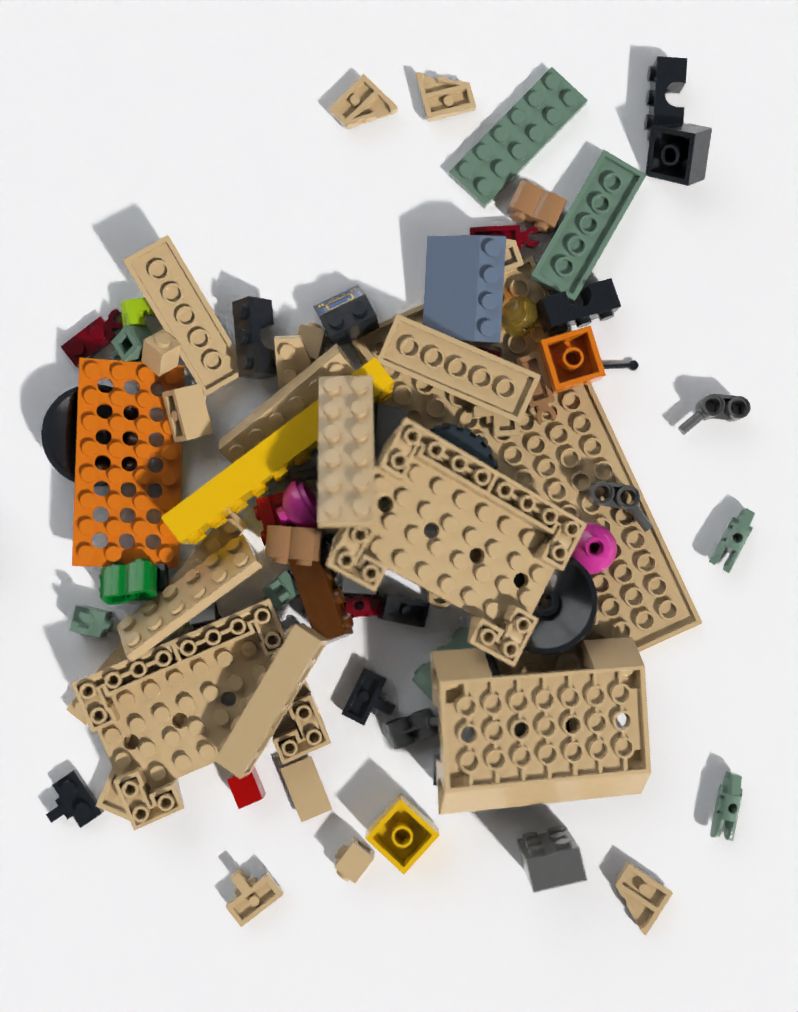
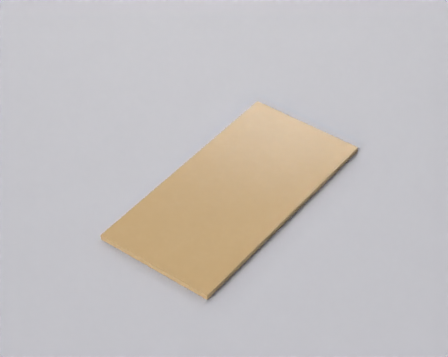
(559, 461)

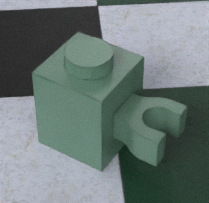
(130, 343)
(281, 590)
(91, 621)

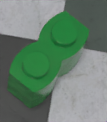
(128, 582)

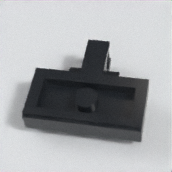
(367, 697)
(74, 800)

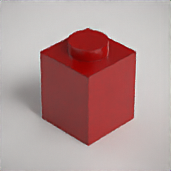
(247, 789)

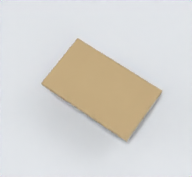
(306, 789)

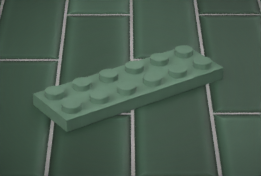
(517, 137)
(588, 226)

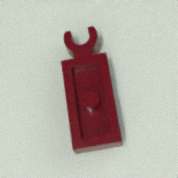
(511, 232)
(92, 338)

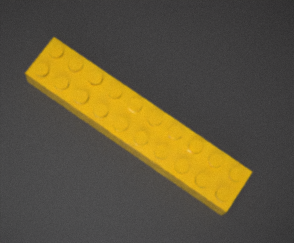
(259, 467)

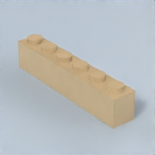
(284, 404)
(271, 699)

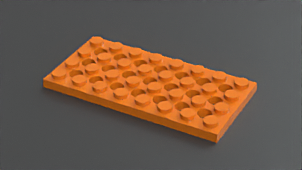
(87, 474)

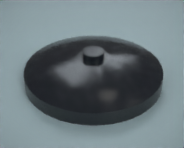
(59, 434)
(563, 611)

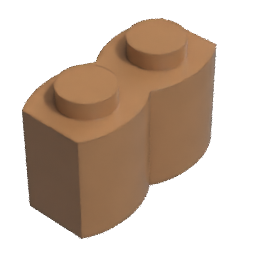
(536, 207)
(293, 543)

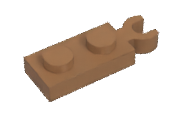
(543, 393)

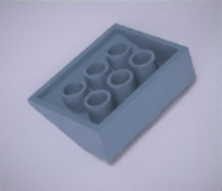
(465, 286)

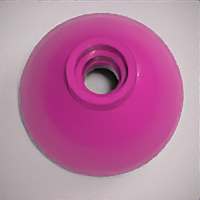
(299, 506)
(607, 548)

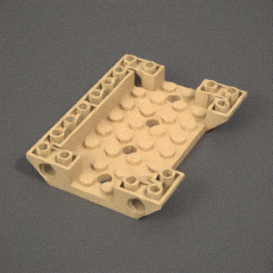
(471, 510)
(189, 679)
(547, 760)

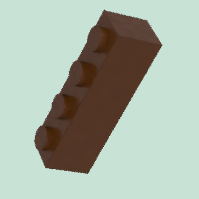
(322, 598)

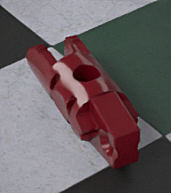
(371, 605)

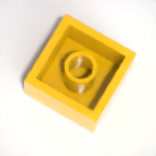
(402, 833)

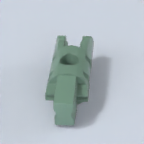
(740, 529)
(727, 806)

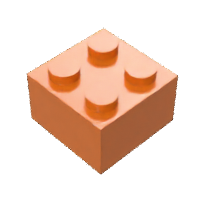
(571, 359)

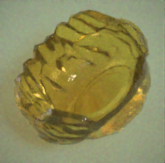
(519, 316)

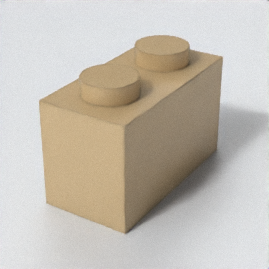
(187, 413)

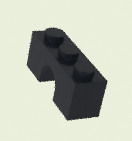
(666, 77)
(558, 313)
(253, 357)

